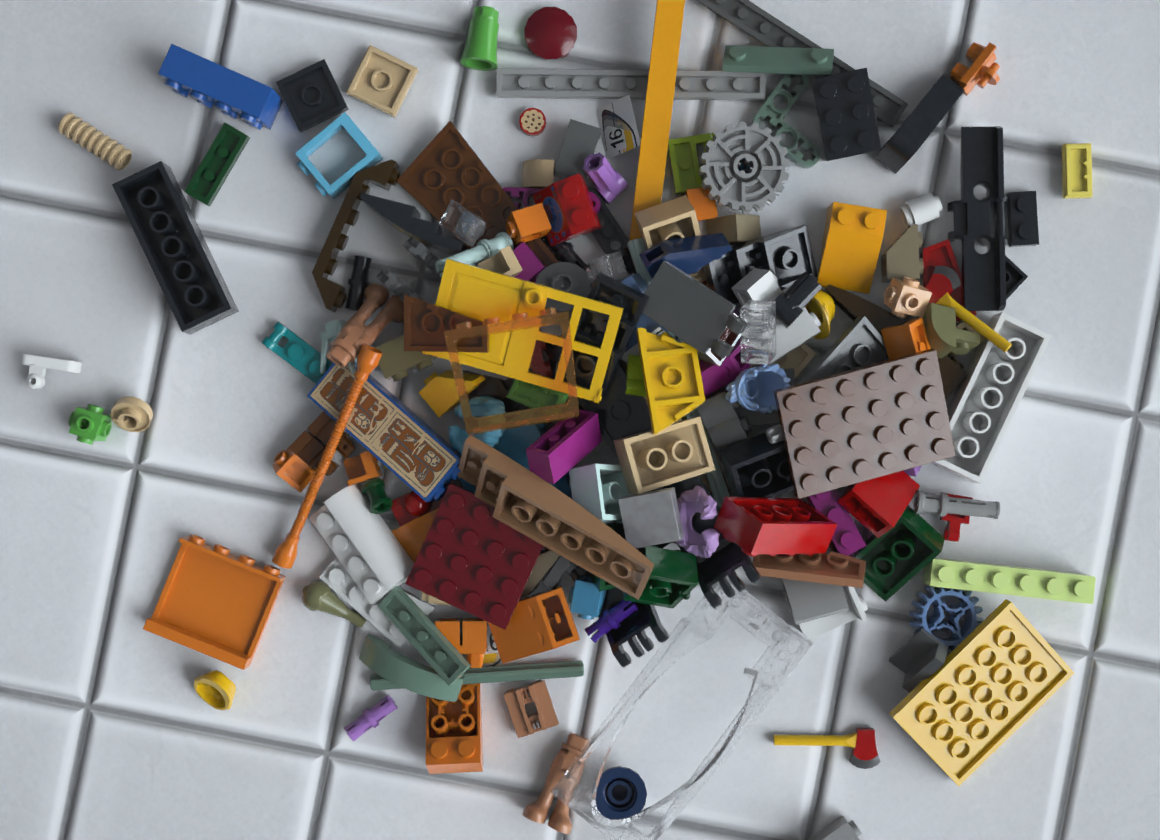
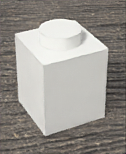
(757, 285)

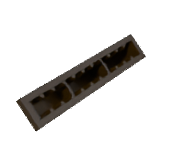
(880, 318)

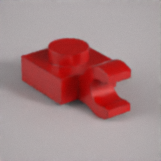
(954, 521)

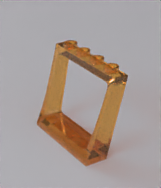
(520, 418)

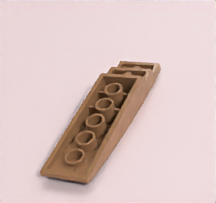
(552, 518)

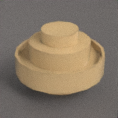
(131, 414)

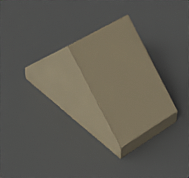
(735, 227)

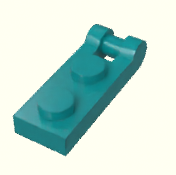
(296, 352)

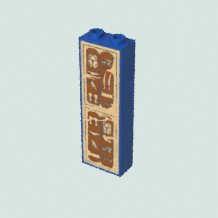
(390, 432)

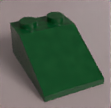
(899, 553)

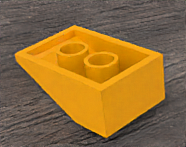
(851, 246)

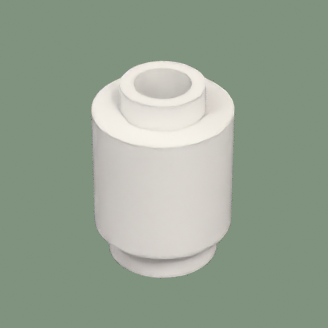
(921, 209)

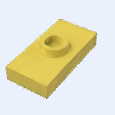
(1076, 171)

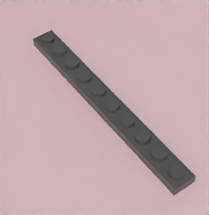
(775, 33)

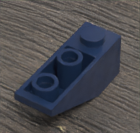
(686, 253)

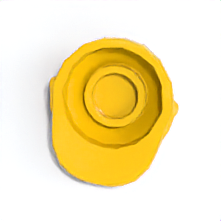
(824, 308)
(215, 689)

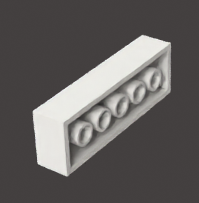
(991, 396)

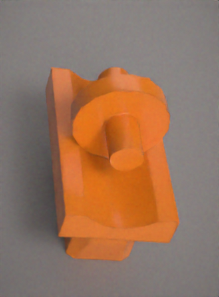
(981, 71)

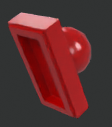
(412, 507)

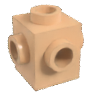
(907, 297)

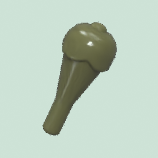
(320, 597)

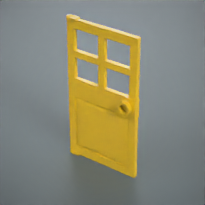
(492, 294)

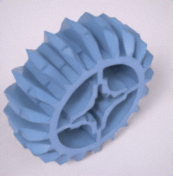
(956, 611)

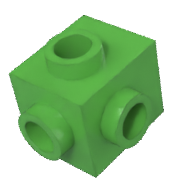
(99, 424)

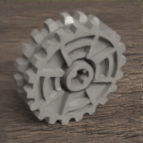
(752, 148)

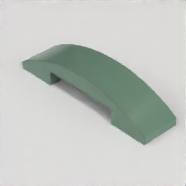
(406, 672)

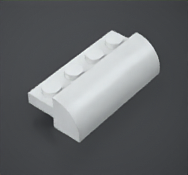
(363, 543)

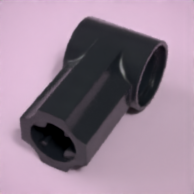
(791, 303)

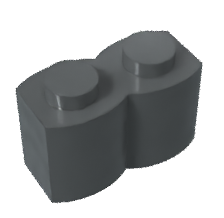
(723, 420)

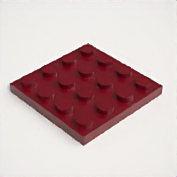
(474, 559)

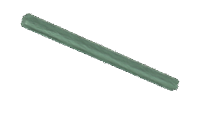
(504, 674)

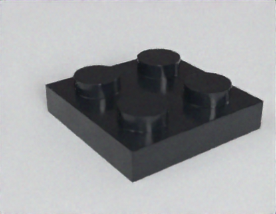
(312, 95)

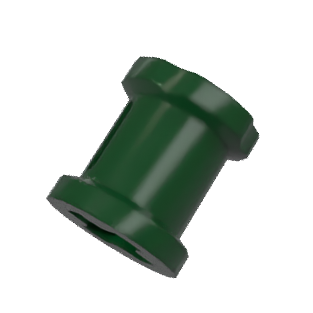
(377, 496)

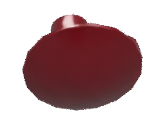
(550, 33)

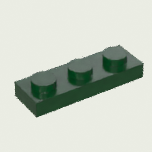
(217, 164)

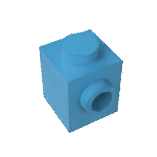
(586, 598)

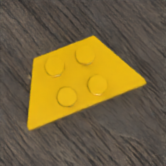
(670, 378)

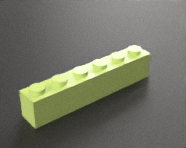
(1010, 580)

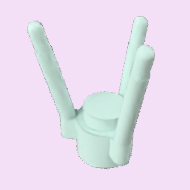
(331, 331)

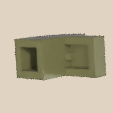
(943, 334)

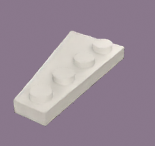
(342, 583)

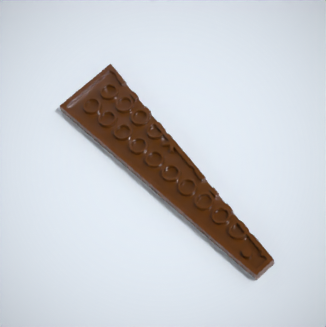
(454, 171)

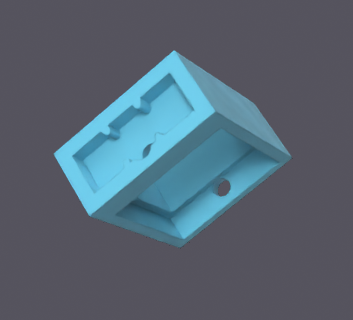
(341, 184)

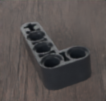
(920, 123)

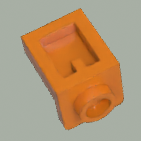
(293, 469)

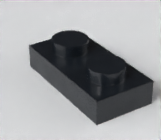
(1022, 219)

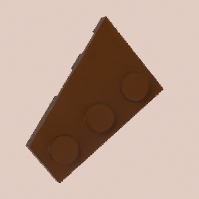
(425, 328)

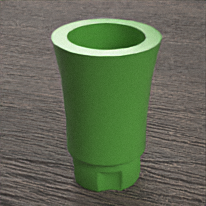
(481, 41)

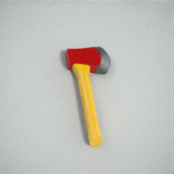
(942, 283)
(863, 742)

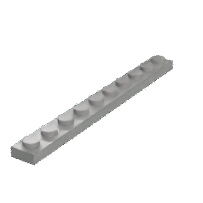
(620, 83)

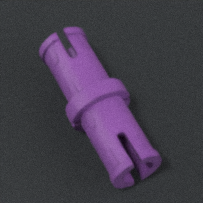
(370, 717)

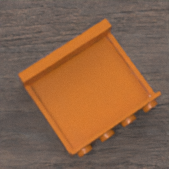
(216, 602)

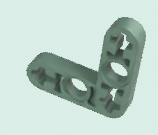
(776, 118)

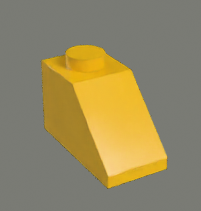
(442, 393)

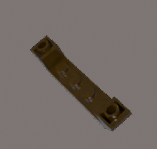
(381, 175)

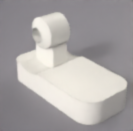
(38, 368)

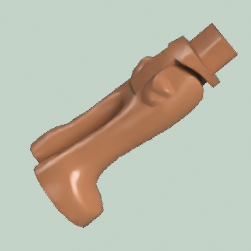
(356, 333)
(540, 808)

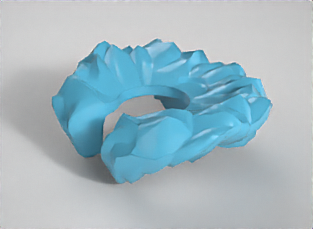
(480, 407)

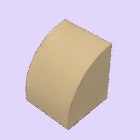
(538, 173)

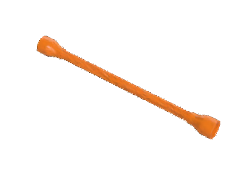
(366, 362)

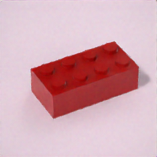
(774, 526)

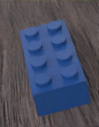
(220, 87)

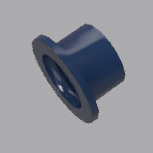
(620, 793)

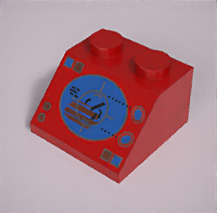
(568, 209)

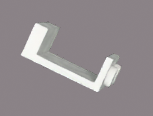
(819, 626)

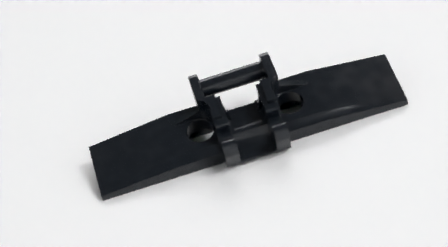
(984, 166)

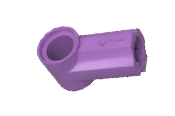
(605, 179)

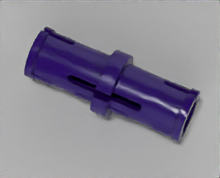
(610, 619)

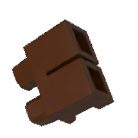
(311, 449)

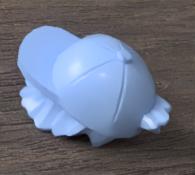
(755, 387)

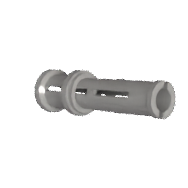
(944, 505)

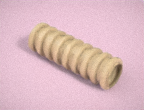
(94, 141)

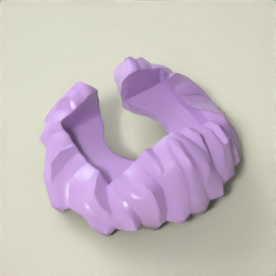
(688, 504)

